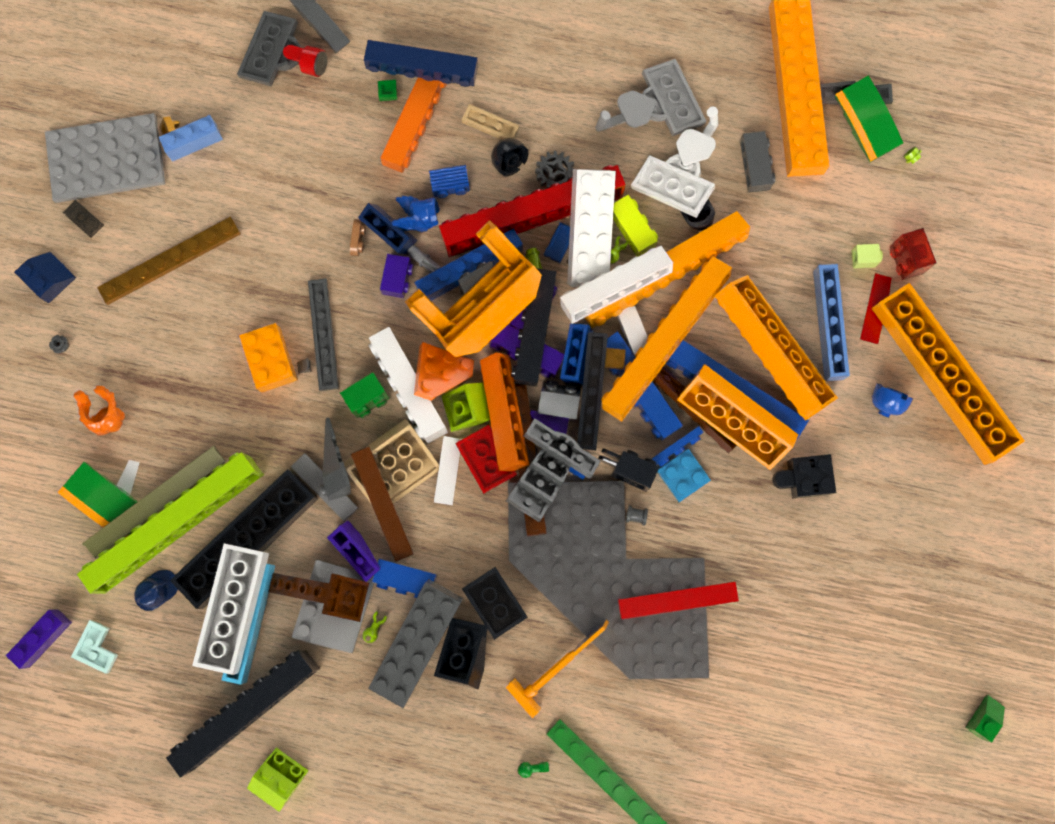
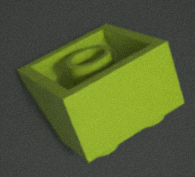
(466, 406)

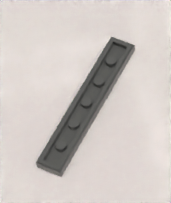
(323, 335)

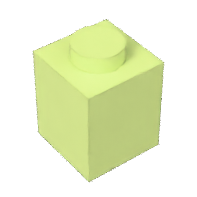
(866, 256)

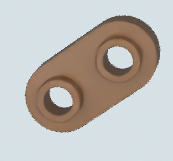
(356, 243)

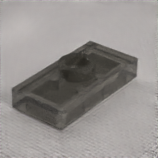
(83, 218)

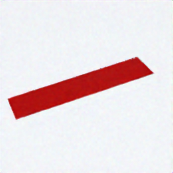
(872, 325)

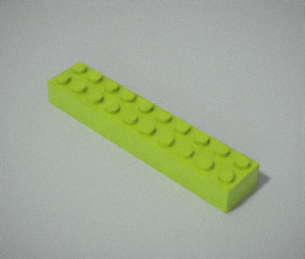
(169, 524)

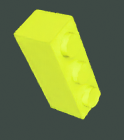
(634, 226)

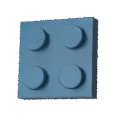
(683, 475)

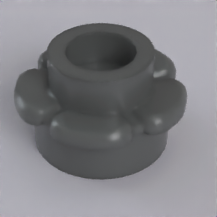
(63, 344)

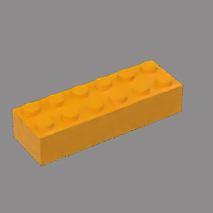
(738, 417)

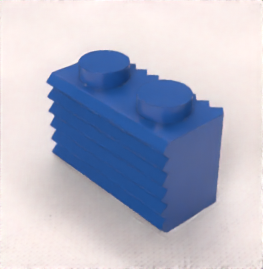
(449, 181)

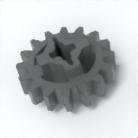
(549, 167)

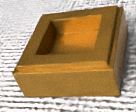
(615, 358)

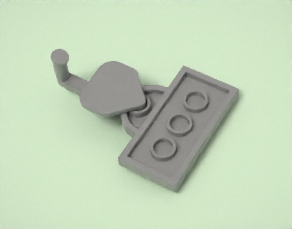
(665, 100)

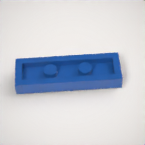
(678, 447)

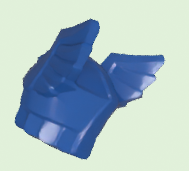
(420, 214)

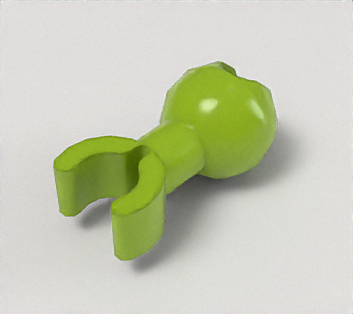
(615, 251)
(372, 631)

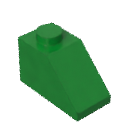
(987, 719)

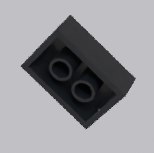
(494, 603)

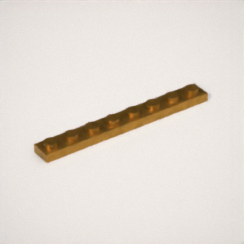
(168, 260)

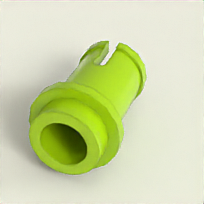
(533, 257)

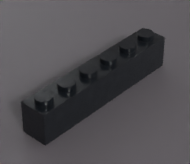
(534, 332)
(592, 390)

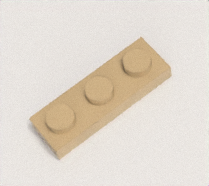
(489, 123)

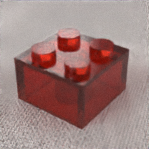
(912, 254)

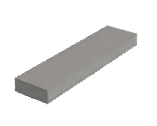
(313, 477)

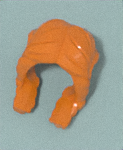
(107, 419)

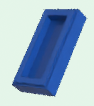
(559, 243)

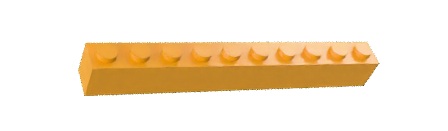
(685, 257)
(666, 339)

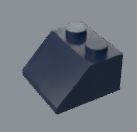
(45, 276)

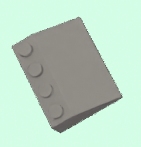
(326, 629)

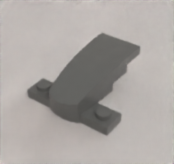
(548, 469)

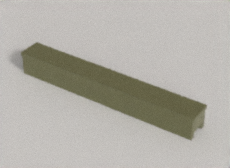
(154, 501)

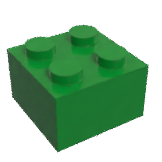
(365, 396)

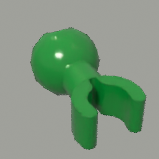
(526, 769)

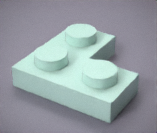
(90, 650)

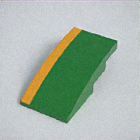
(869, 118)
(96, 495)

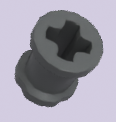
(636, 515)

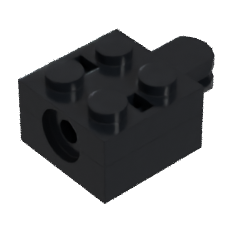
(631, 468)
(807, 475)

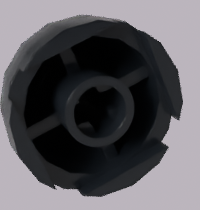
(508, 156)

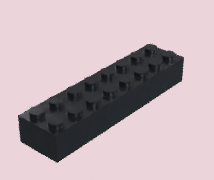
(252, 529)
(241, 714)

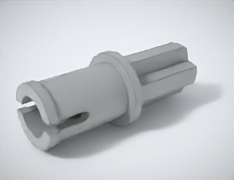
(423, 259)

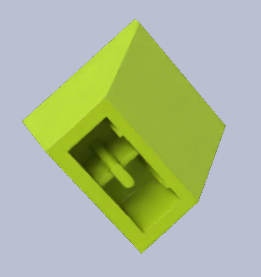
(277, 779)

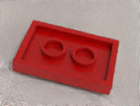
(481, 459)

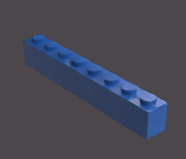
(691, 360)

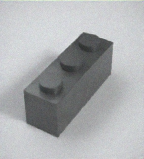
(757, 161)

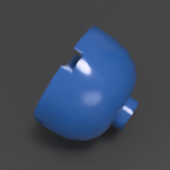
(890, 401)

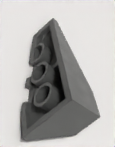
(334, 473)

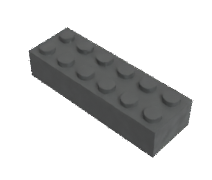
(415, 643)

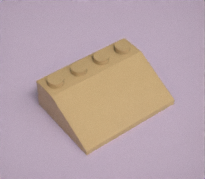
(400, 459)

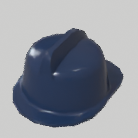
(155, 590)

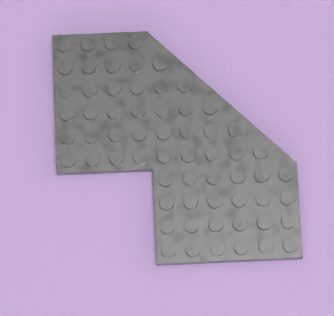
(586, 571)

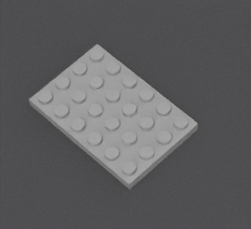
(104, 158)

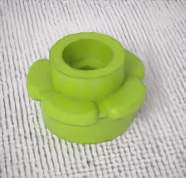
(913, 155)

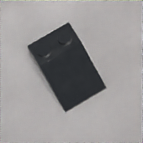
(463, 654)

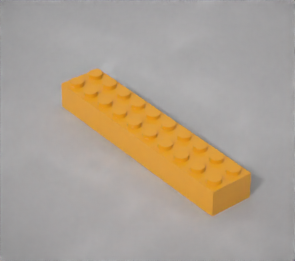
(798, 88)
(948, 375)

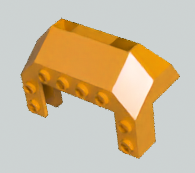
(488, 304)

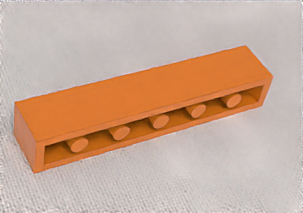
(411, 124)
(504, 412)

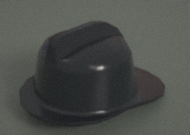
(704, 218)

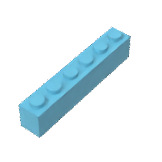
(242, 676)

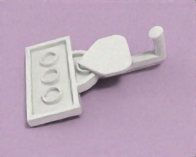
(678, 179)

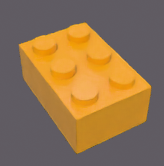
(268, 357)

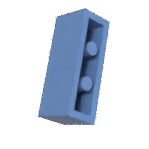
(190, 138)

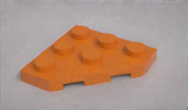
(440, 371)

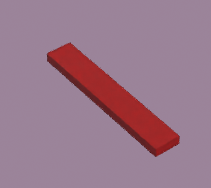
(678, 600)

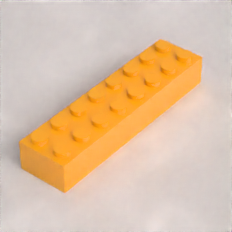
(776, 347)

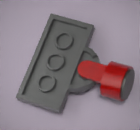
(276, 49)

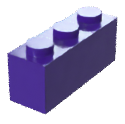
(38, 639)

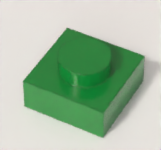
(387, 90)

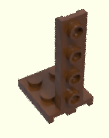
(341, 596)

